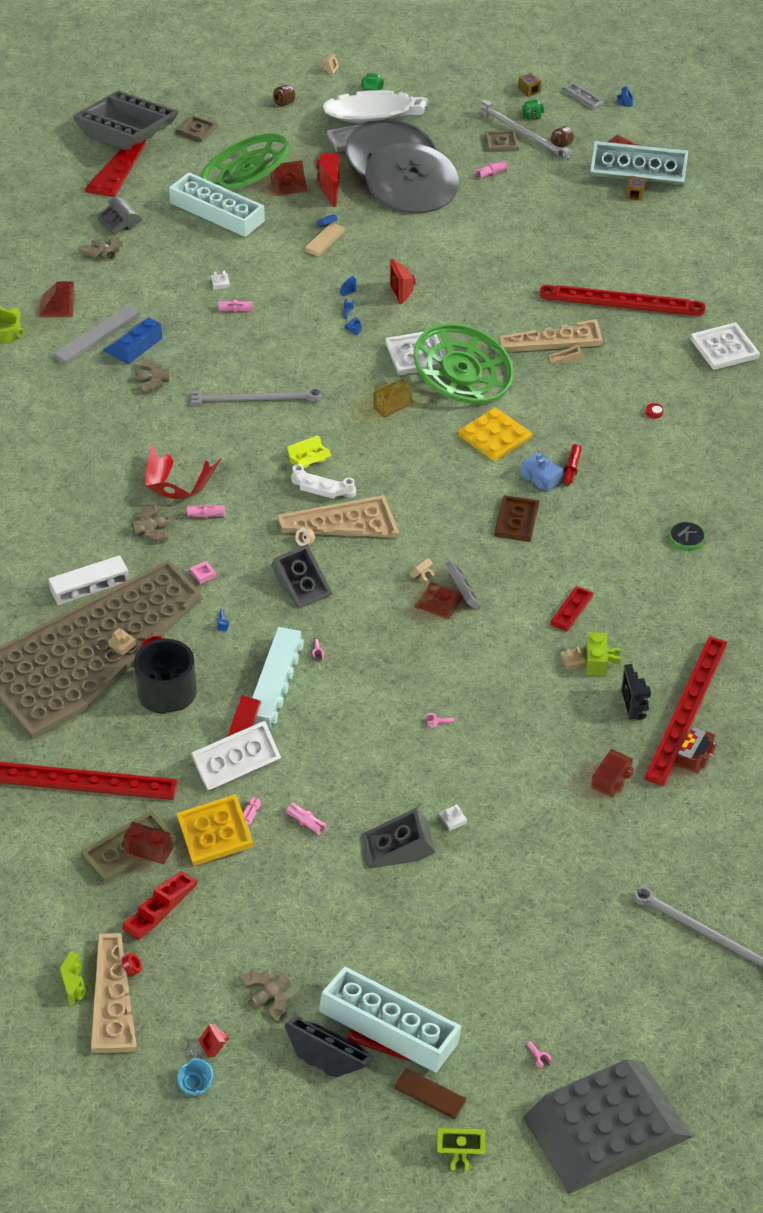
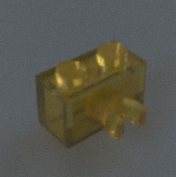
(392, 397)

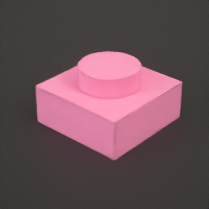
(203, 572)

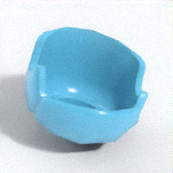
(192, 1072)

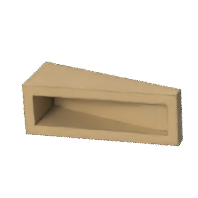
(568, 355)

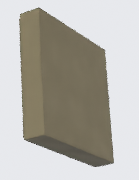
(197, 128)
(501, 140)

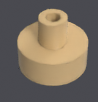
(304, 536)

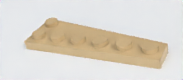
(583, 334)
(112, 1014)

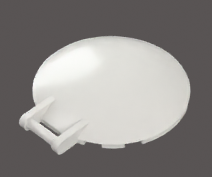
(374, 106)

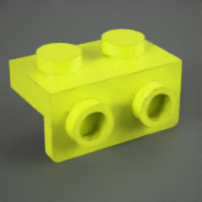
(308, 452)

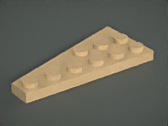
(352, 518)

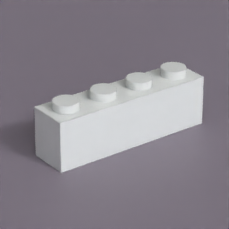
(88, 580)

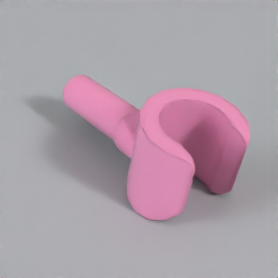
(317, 650)
(435, 721)
(539, 1055)

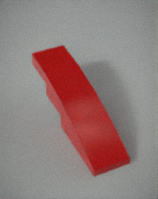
(157, 907)

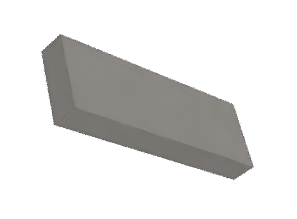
(583, 95)
(463, 584)

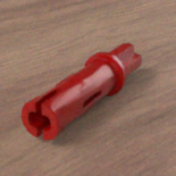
(570, 469)

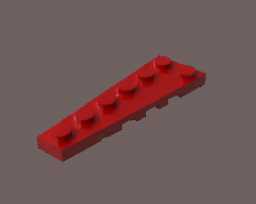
(115, 172)

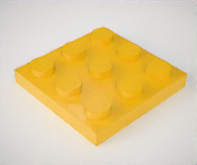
(495, 434)
(215, 830)

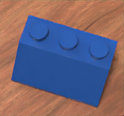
(135, 340)

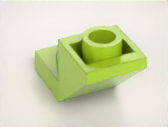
(72, 982)

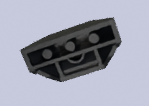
(325, 1048)

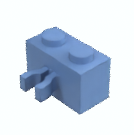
(542, 471)

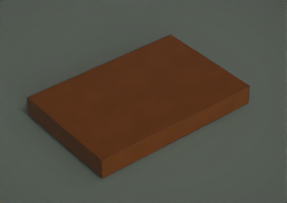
(517, 518)

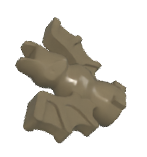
(102, 248)
(155, 375)
(148, 525)
(271, 990)

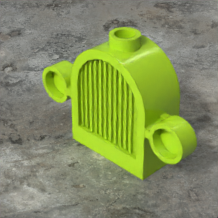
(10, 325)

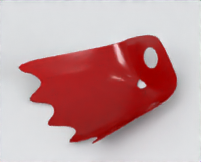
(159, 469)

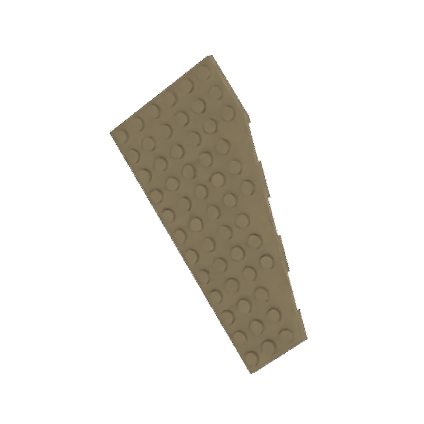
(68, 660)

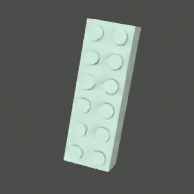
(626, 160)
(217, 204)
(390, 1019)

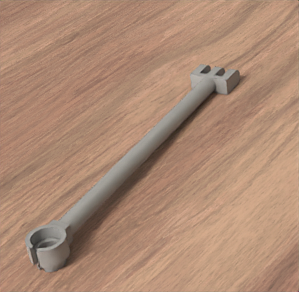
(488, 111)
(196, 397)
(652, 901)

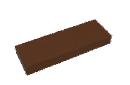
(430, 1093)

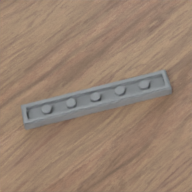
(96, 334)

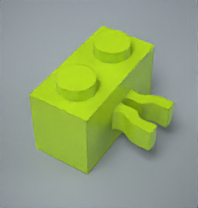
(598, 655)
(460, 1141)

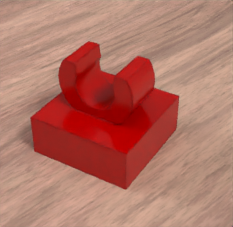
(212, 1040)

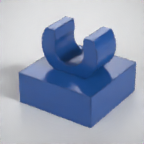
(625, 97)

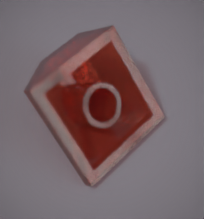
(289, 178)
(58, 300)
(439, 600)

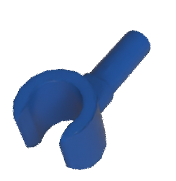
(348, 306)
(222, 623)

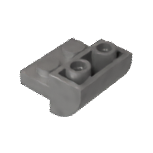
(119, 215)

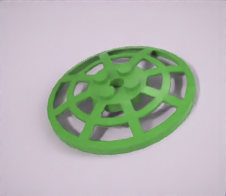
(248, 167)
(455, 359)

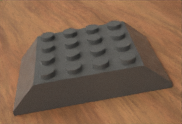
(124, 119)
(605, 1123)

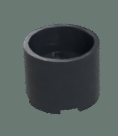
(165, 675)

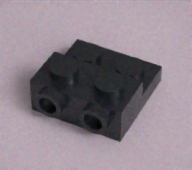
(635, 693)

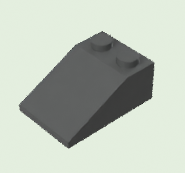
(301, 576)
(399, 840)

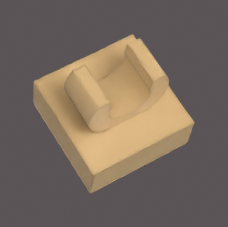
(330, 63)
(421, 570)
(121, 642)
(573, 658)

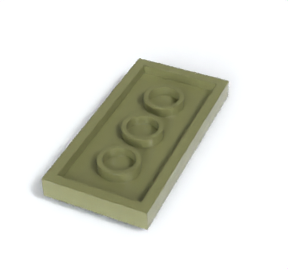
(108, 855)

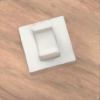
(220, 281)
(452, 818)

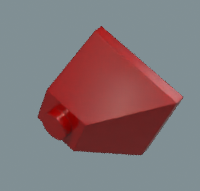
(401, 281)

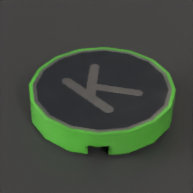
(687, 535)

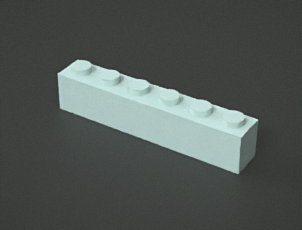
(275, 674)

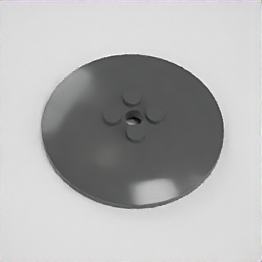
(375, 135)
(394, 184)

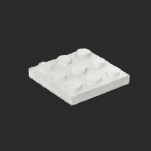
(724, 346)
(402, 350)

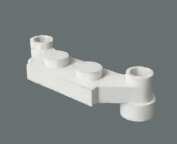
(321, 485)

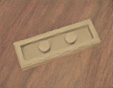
(324, 239)

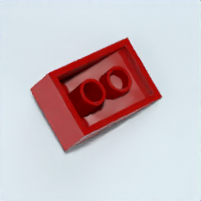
(329, 176)

